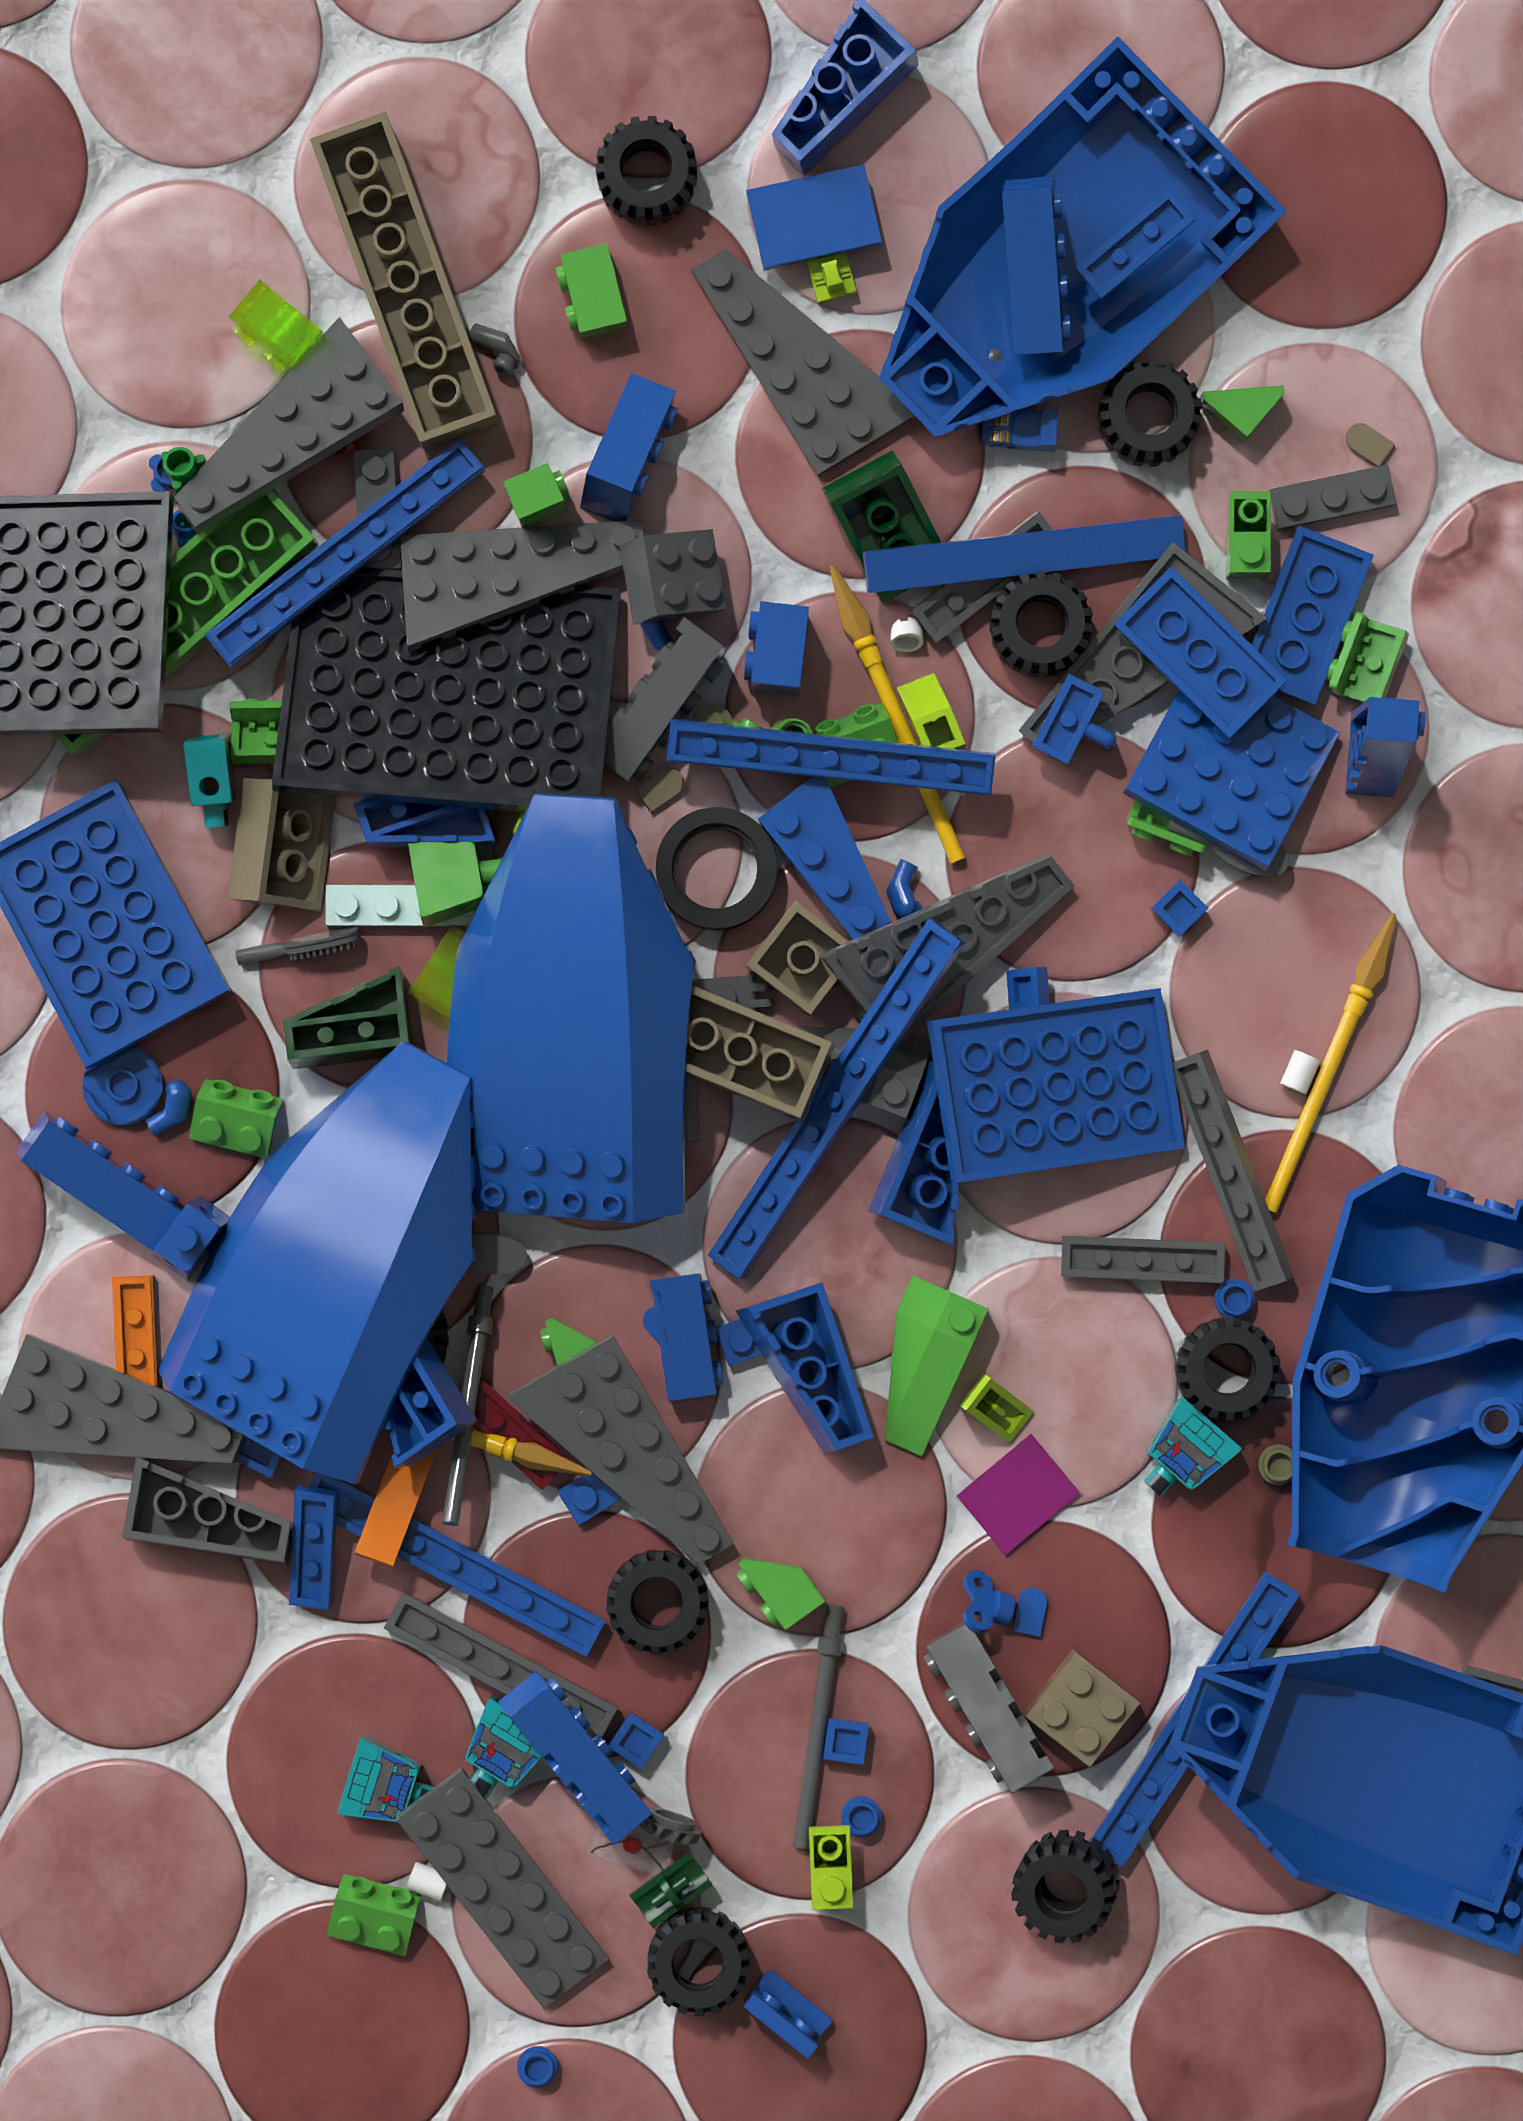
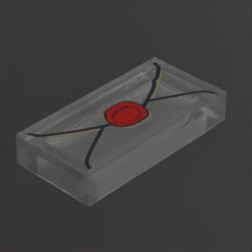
(635, 1850)

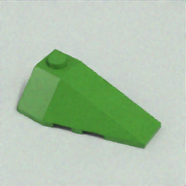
(928, 1353)

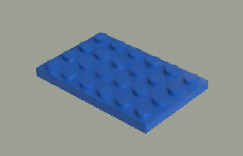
(104, 925)
(1055, 1085)

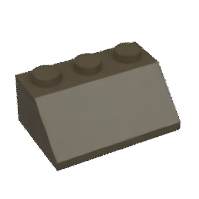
(281, 847)

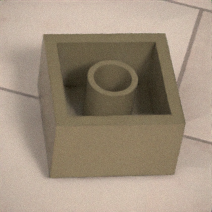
(791, 958)
(1081, 1707)

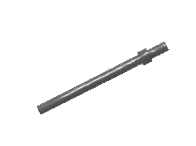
(479, 1329)
(830, 1647)

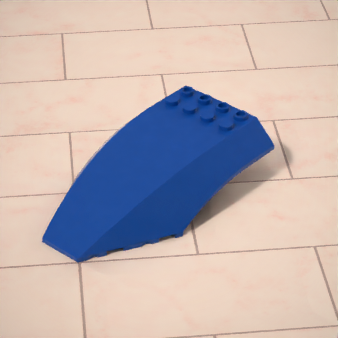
(1113, 150)
(574, 1023)
(335, 1268)
(1372, 1779)

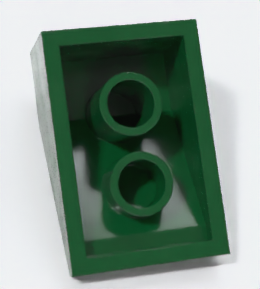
(880, 510)

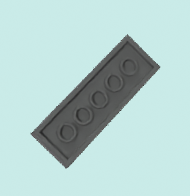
(502, 1887)

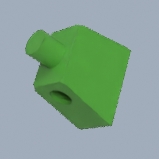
(448, 879)

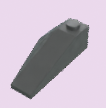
(899, 1078)

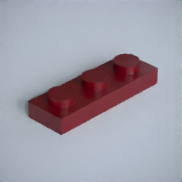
(499, 1417)

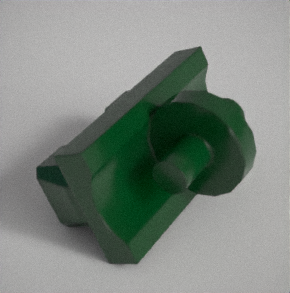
(671, 1889)

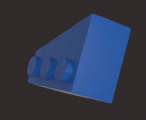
(627, 448)
(399, 823)
(686, 1336)
(426, 1410)

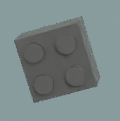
(672, 576)

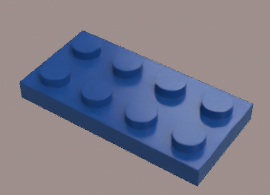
(1310, 610)
(1200, 652)

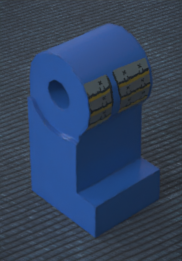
(1022, 430)

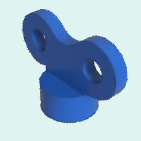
(987, 1604)

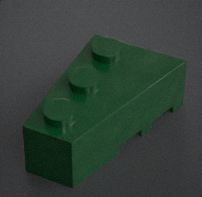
(352, 1026)

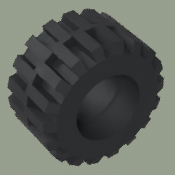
(639, 137)
(1160, 380)
(1047, 589)
(1263, 1368)
(664, 1637)
(1055, 1915)
(694, 1996)

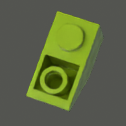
(930, 713)
(830, 1867)

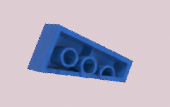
(844, 86)
(1034, 265)
(1381, 744)
(822, 851)
(917, 1178)
(98, 1180)
(811, 1364)
(575, 1756)

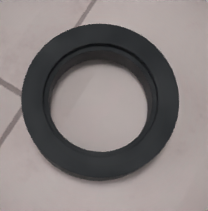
(716, 819)

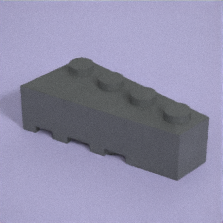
(658, 698)
(194, 1517)
(989, 1706)

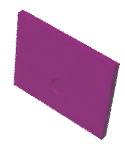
(1018, 1494)

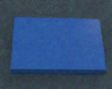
(814, 217)

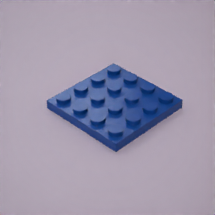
(1236, 788)

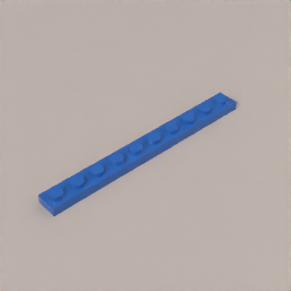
(836, 1098)

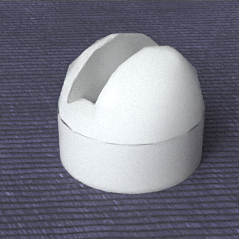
(906, 635)

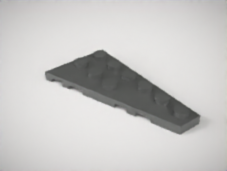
(814, 383)
(309, 415)
(489, 574)
(1118, 666)
(982, 916)
(85, 1407)
(612, 1427)

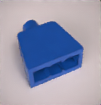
(191, 1237)

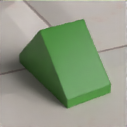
(1241, 408)

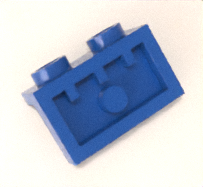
(787, 2012)

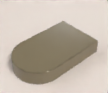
(1368, 443)
(661, 788)

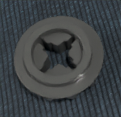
(671, 1826)

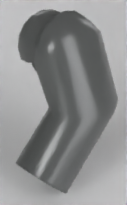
(501, 345)

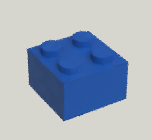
(778, 648)

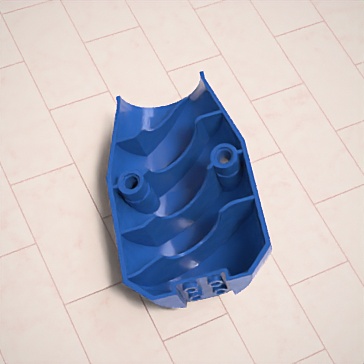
(1432, 1331)

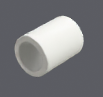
(1300, 1072)
(426, 1882)

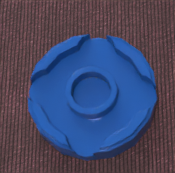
(124, 1087)

